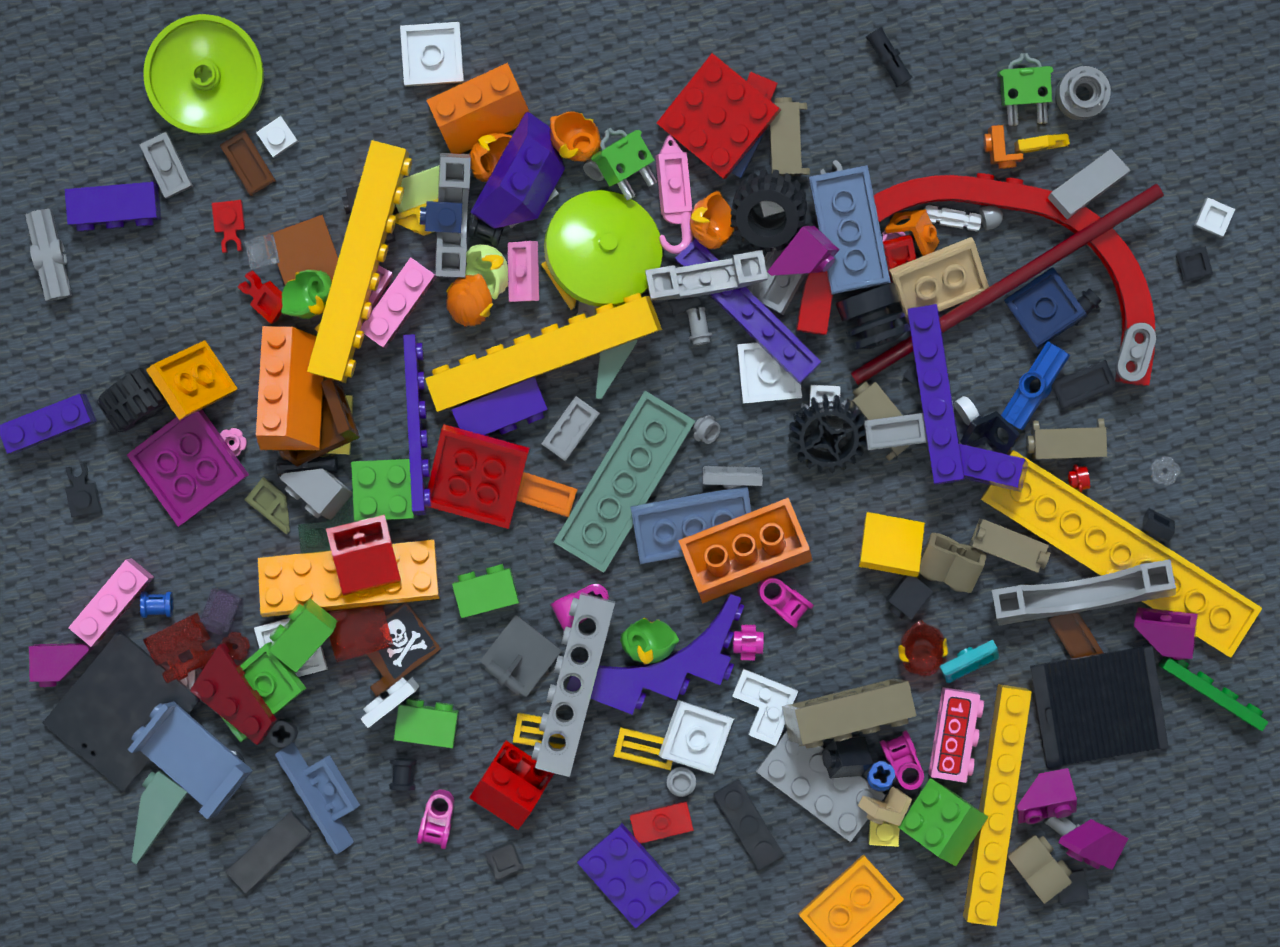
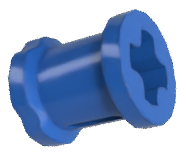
(156, 604)
(876, 784)

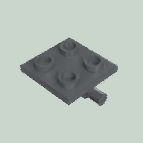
(520, 656)

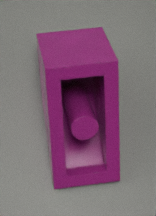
(806, 253)
(1168, 631)
(55, 661)

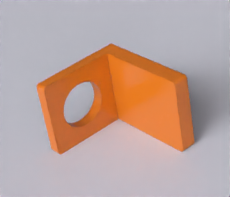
(921, 227)

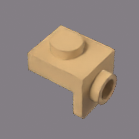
(890, 811)

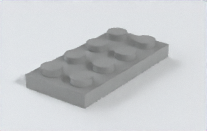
(805, 779)

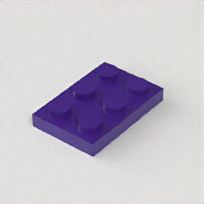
(628, 875)

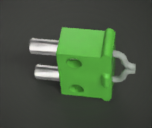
(1025, 85)
(624, 159)

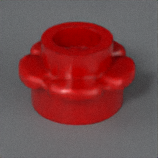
(1079, 478)

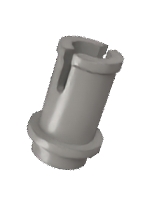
(698, 326)
(1061, 825)

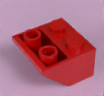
(363, 555)
(511, 785)

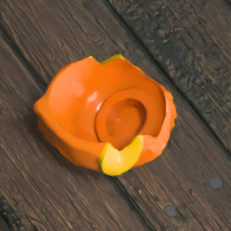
(574, 136)
(487, 153)
(711, 221)
(469, 300)

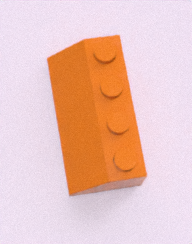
(288, 394)
(745, 550)

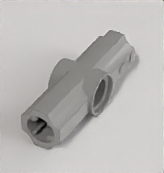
(48, 255)

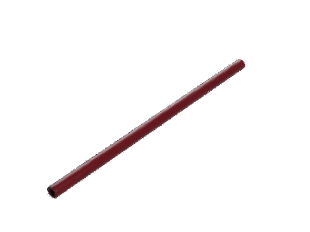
(1016, 278)

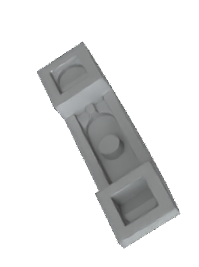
(706, 278)

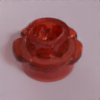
(242, 642)

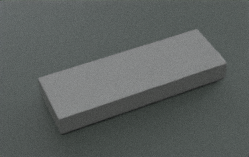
(1089, 184)

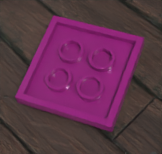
(187, 465)

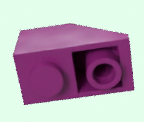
(1048, 796)
(1094, 844)

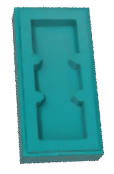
(969, 661)

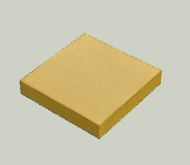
(892, 544)

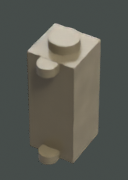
(786, 138)
(876, 405)
(1067, 442)
(1010, 545)

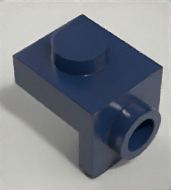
(441, 216)

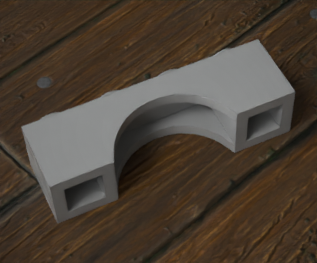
(453, 187)

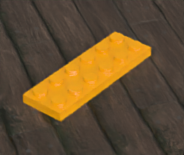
(313, 576)

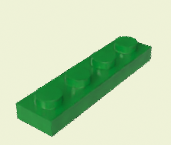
(1224, 698)

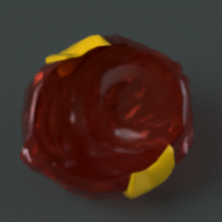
(923, 649)

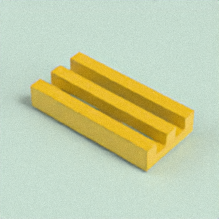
(644, 736)
(527, 741)

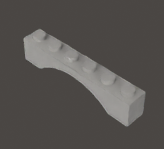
(1118, 588)

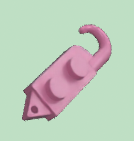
(674, 192)

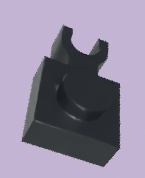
(82, 497)

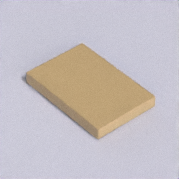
(940, 277)

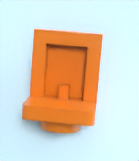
(995, 143)

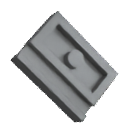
(778, 289)

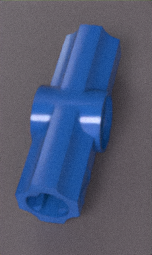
(1025, 403)

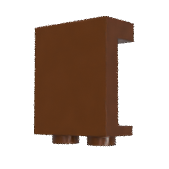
(336, 425)

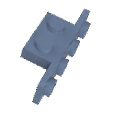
(322, 792)

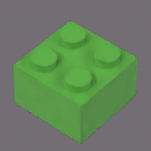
(382, 489)
(943, 822)

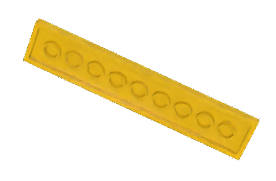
(1111, 545)

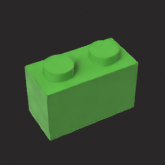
(485, 591)
(302, 634)
(426, 724)

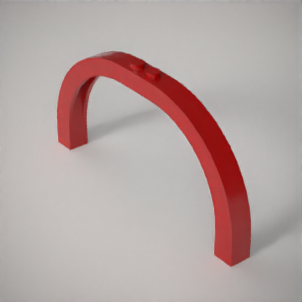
(983, 190)

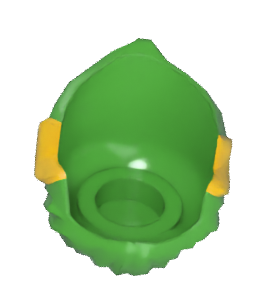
(306, 294)
(648, 641)

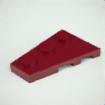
(231, 696)

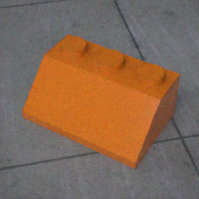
(478, 108)

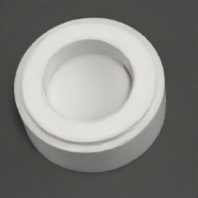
(966, 409)

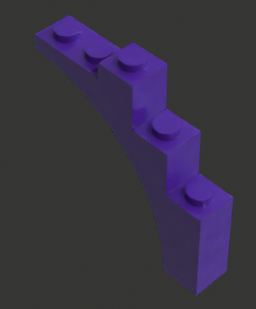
(703, 658)

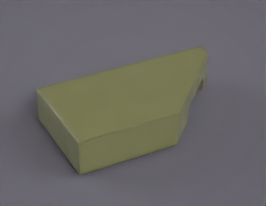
(270, 503)

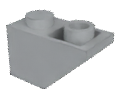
(319, 490)

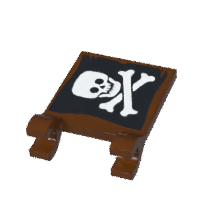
(411, 648)

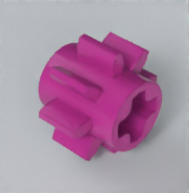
(748, 642)

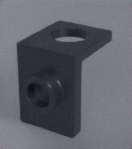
(988, 427)

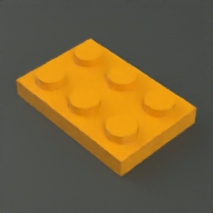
(191, 379)
(851, 905)

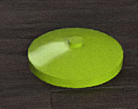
(203, 74)
(602, 247)

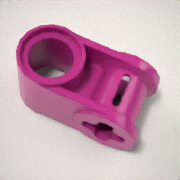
(785, 601)
(562, 606)
(903, 758)
(436, 824)

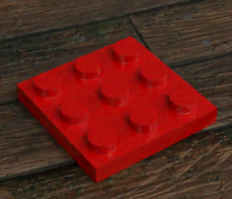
(718, 116)
(476, 476)

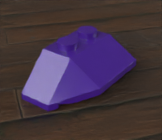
(521, 177)

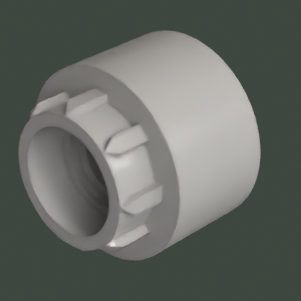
(1098, 89)

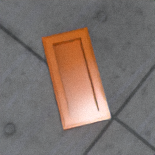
(546, 494)

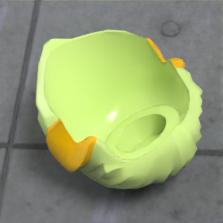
(491, 265)

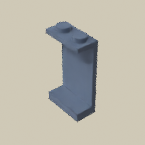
(191, 757)

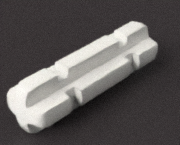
(954, 218)

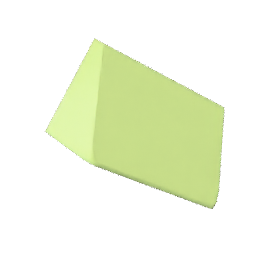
(419, 189)

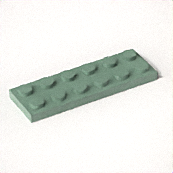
(624, 480)

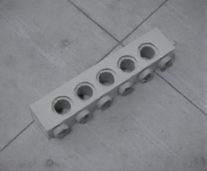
(561, 760)

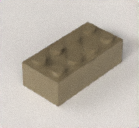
(849, 711)

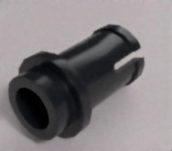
(1088, 301)

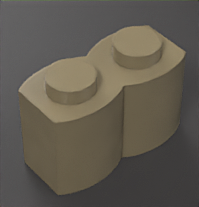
(951, 563)
(1040, 868)

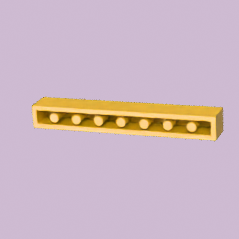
(359, 261)
(543, 353)
(998, 804)

